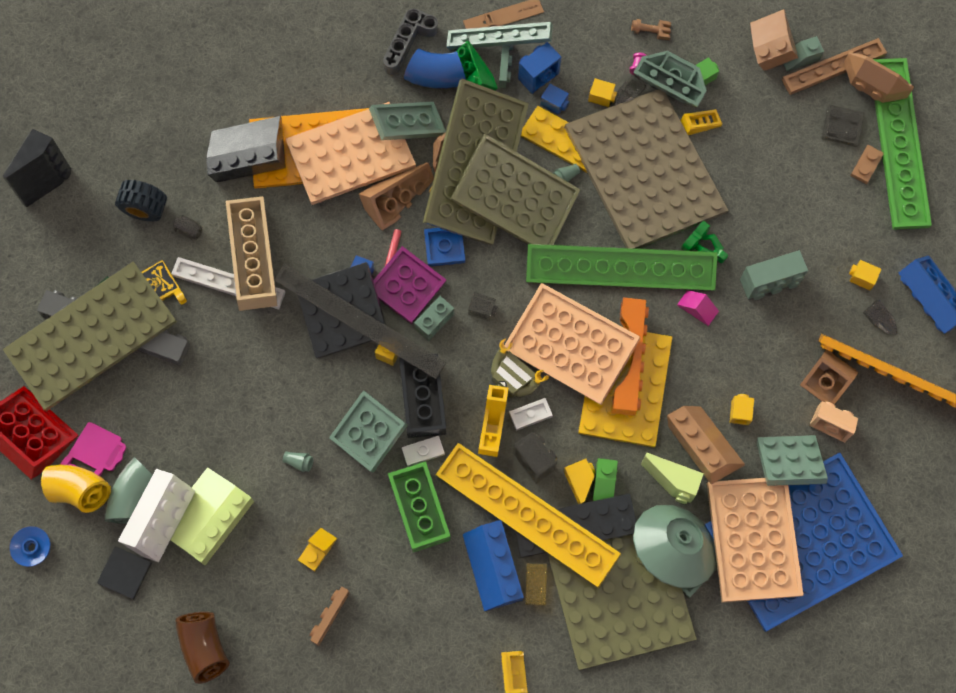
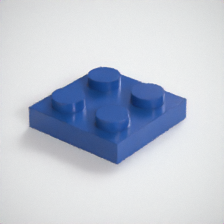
(443, 247)

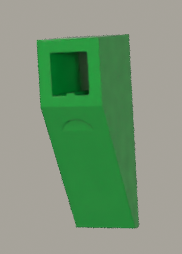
(475, 68)

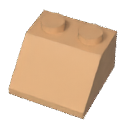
(834, 421)

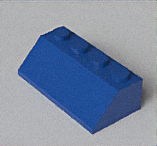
(932, 291)
(493, 566)

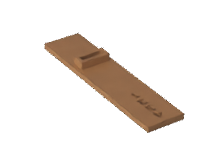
(505, 15)

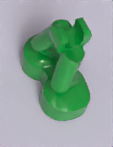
(701, 234)

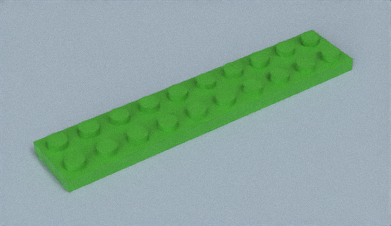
(902, 157)
(621, 267)

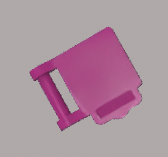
(97, 449)

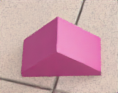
(698, 306)

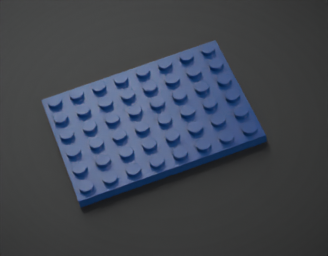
(836, 541)

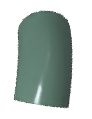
(127, 492)

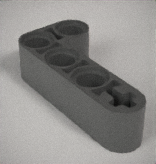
(405, 42)

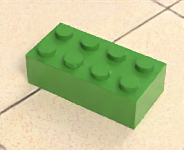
(419, 507)

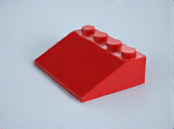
(30, 434)

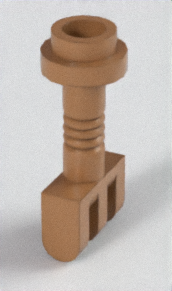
(663, 27)

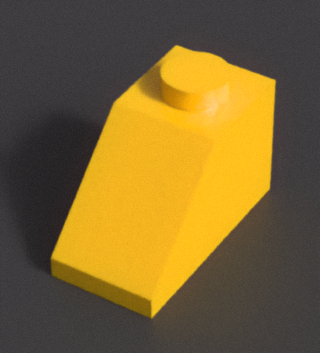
(580, 478)

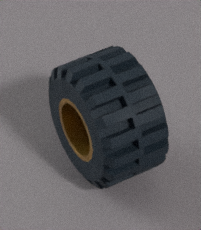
(141, 200)

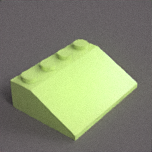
(210, 516)

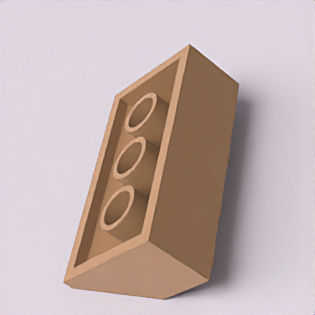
(704, 442)

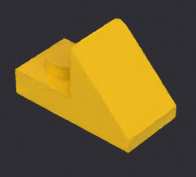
(317, 549)

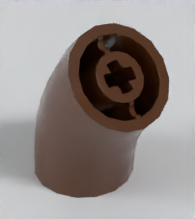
(201, 646)

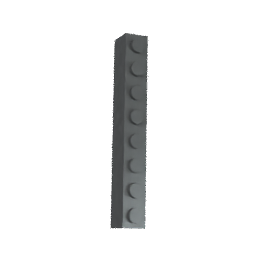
(163, 346)

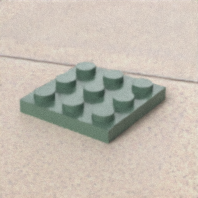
(368, 431)
(791, 460)

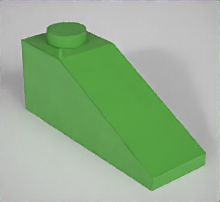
(604, 479)

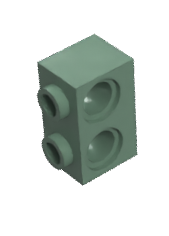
(434, 318)

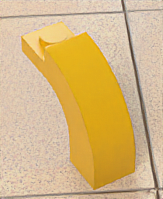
(493, 420)

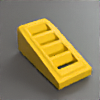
(691, 127)

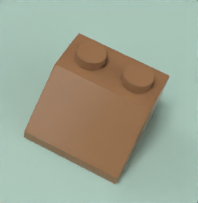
(829, 378)

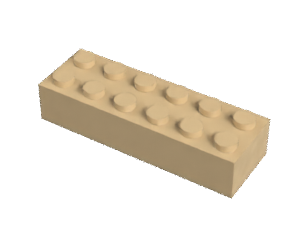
(251, 253)

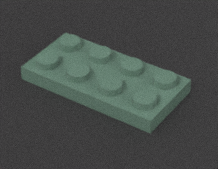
(407, 120)

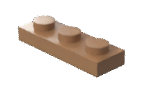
(329, 615)

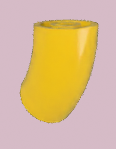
(75, 486)

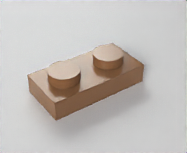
(867, 164)

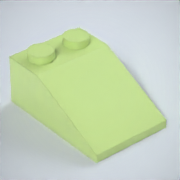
(674, 478)

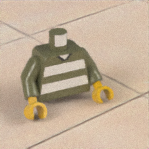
(513, 374)

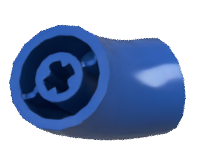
(434, 70)

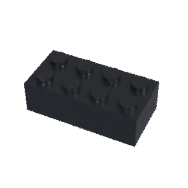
(422, 402)

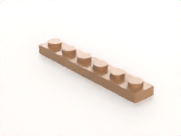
(830, 67)

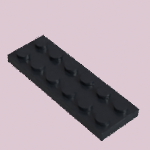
(603, 518)

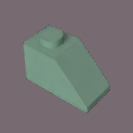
(808, 52)

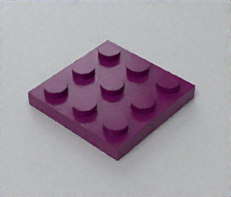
(407, 284)

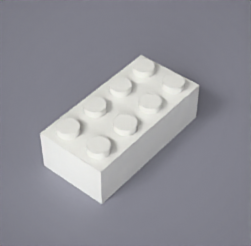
(157, 515)

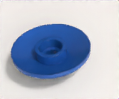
(20, 546)

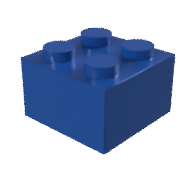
(539, 67)

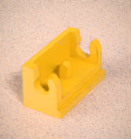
(514, 672)

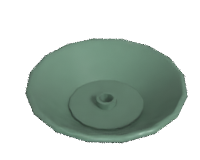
(665, 554)

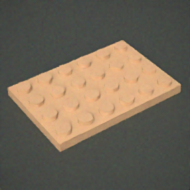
(346, 156)
(572, 343)
(754, 540)

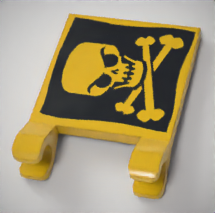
(163, 282)

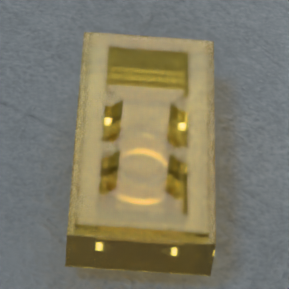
(536, 584)

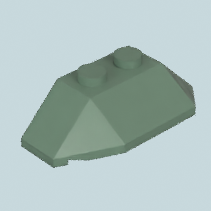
(673, 76)

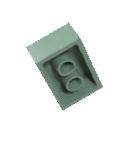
(773, 275)

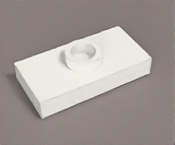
(423, 451)

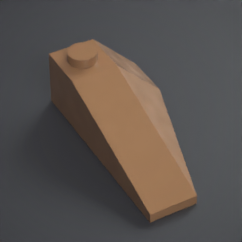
(389, 197)

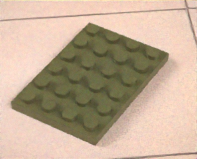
(515, 193)

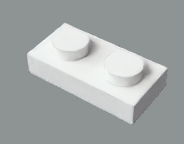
(530, 414)

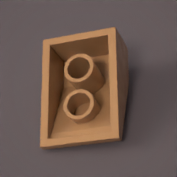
(773, 40)

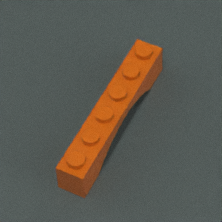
(626, 394)

